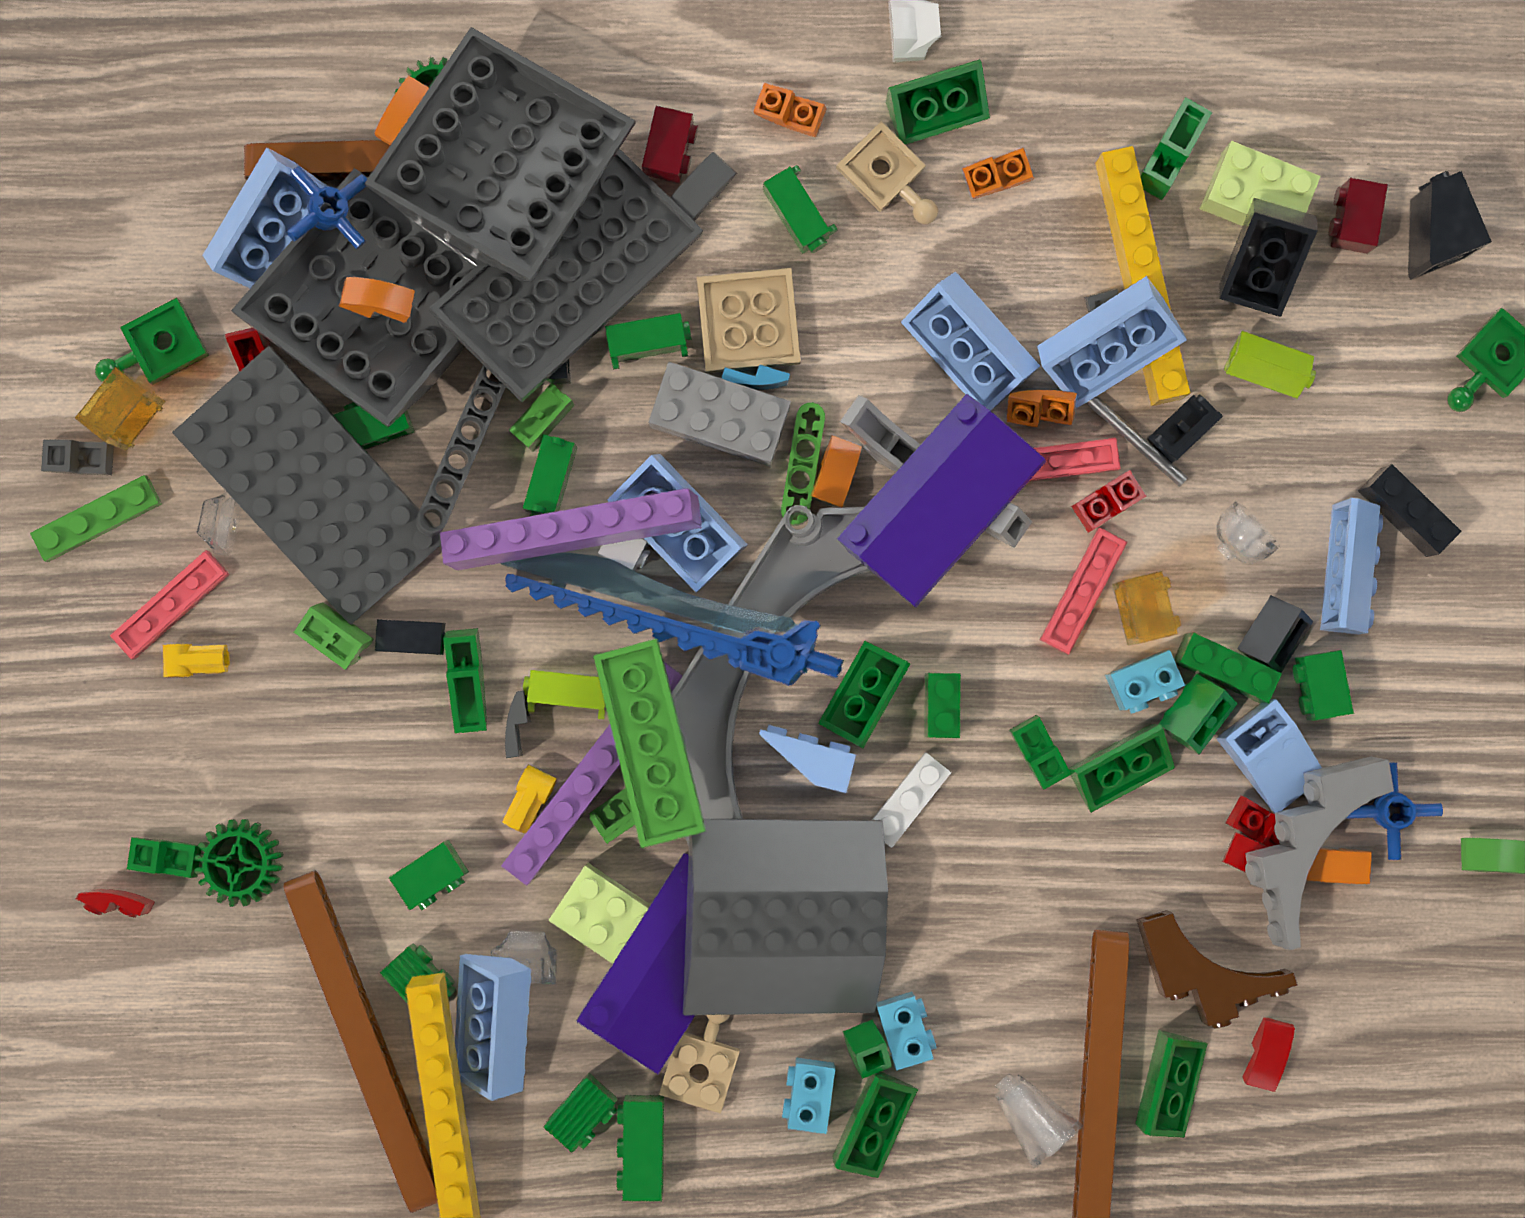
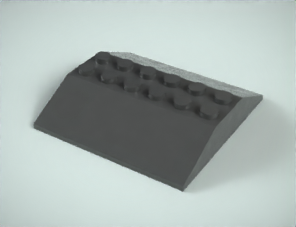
(499, 156)
(371, 359)
(785, 917)

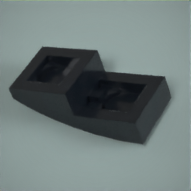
(410, 637)

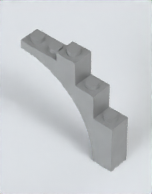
(893, 447)
(1302, 831)

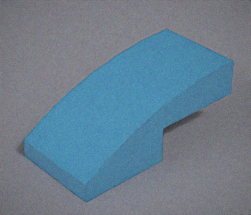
(765, 378)

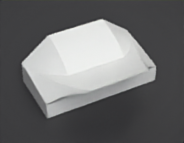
(913, 28)

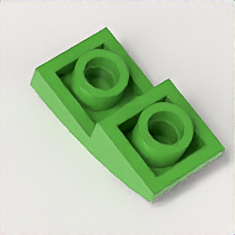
(1493, 855)

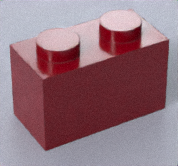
(668, 144)
(1358, 215)

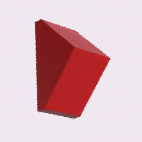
(246, 345)

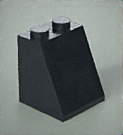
(1443, 225)

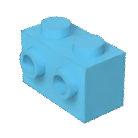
(1144, 681)
(905, 1031)
(810, 1095)

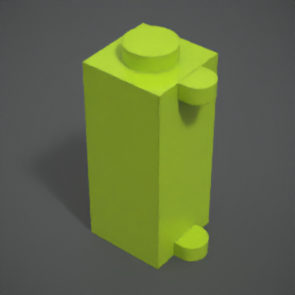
(1270, 365)
(564, 690)

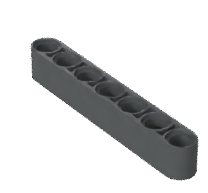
(461, 446)

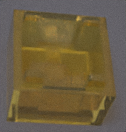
(120, 409)
(1145, 608)

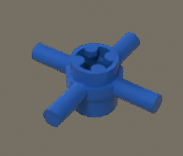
(327, 220)
(1408, 811)

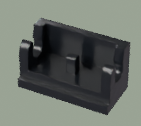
(1184, 427)

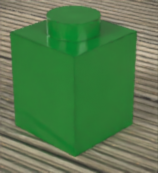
(867, 1049)

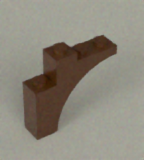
(1216, 989)

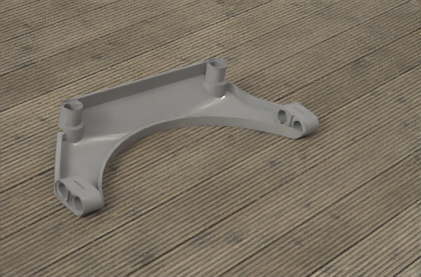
(781, 581)

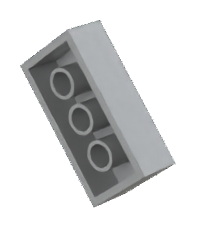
(719, 414)

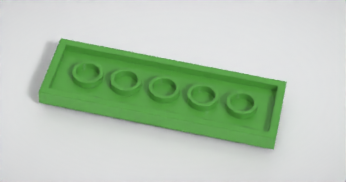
(649, 743)

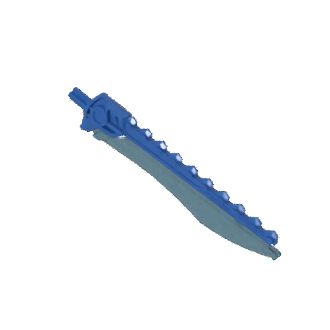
(761, 653)

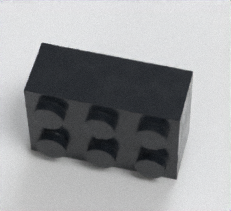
(1268, 257)

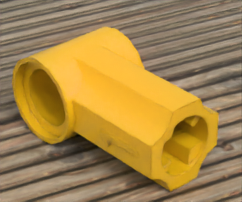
(186, 660)
(532, 792)

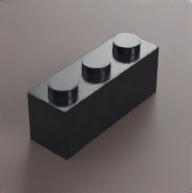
(1410, 511)

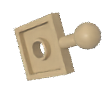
(883, 189)
(704, 1050)

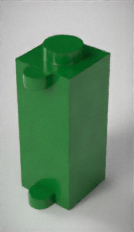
(797, 210)
(647, 338)
(550, 476)

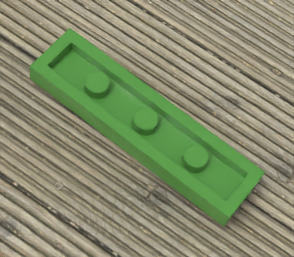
(95, 518)

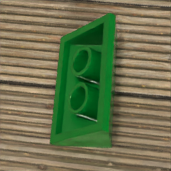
(938, 102)
(864, 694)
(1122, 767)
(1170, 1085)
(874, 1125)

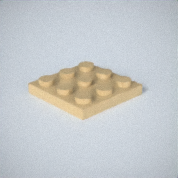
(748, 320)

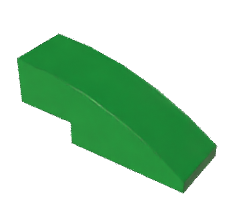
(1174, 148)
(465, 680)

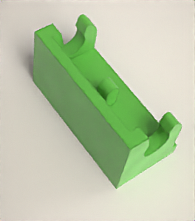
(542, 417)
(333, 635)
(613, 816)

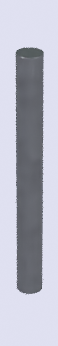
(1137, 440)

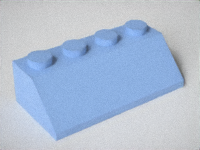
(258, 221)
(969, 342)
(1111, 342)
(692, 553)
(1351, 567)
(492, 1024)

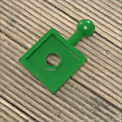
(143, 337)
(1481, 358)

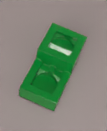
(1040, 752)
(163, 857)

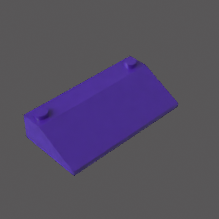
(941, 500)
(643, 991)

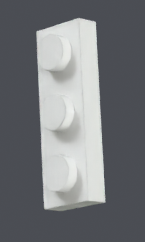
(911, 797)

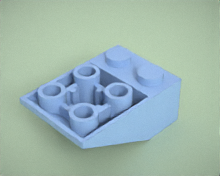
(1270, 753)
(821, 765)

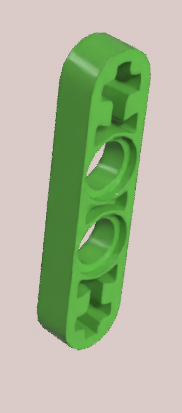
(799, 463)

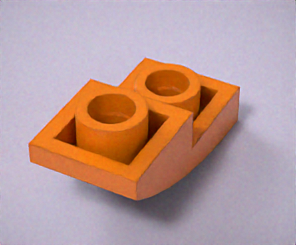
(400, 109)
(789, 111)
(998, 174)
(371, 296)
(1036, 405)
(836, 471)
(1341, 866)

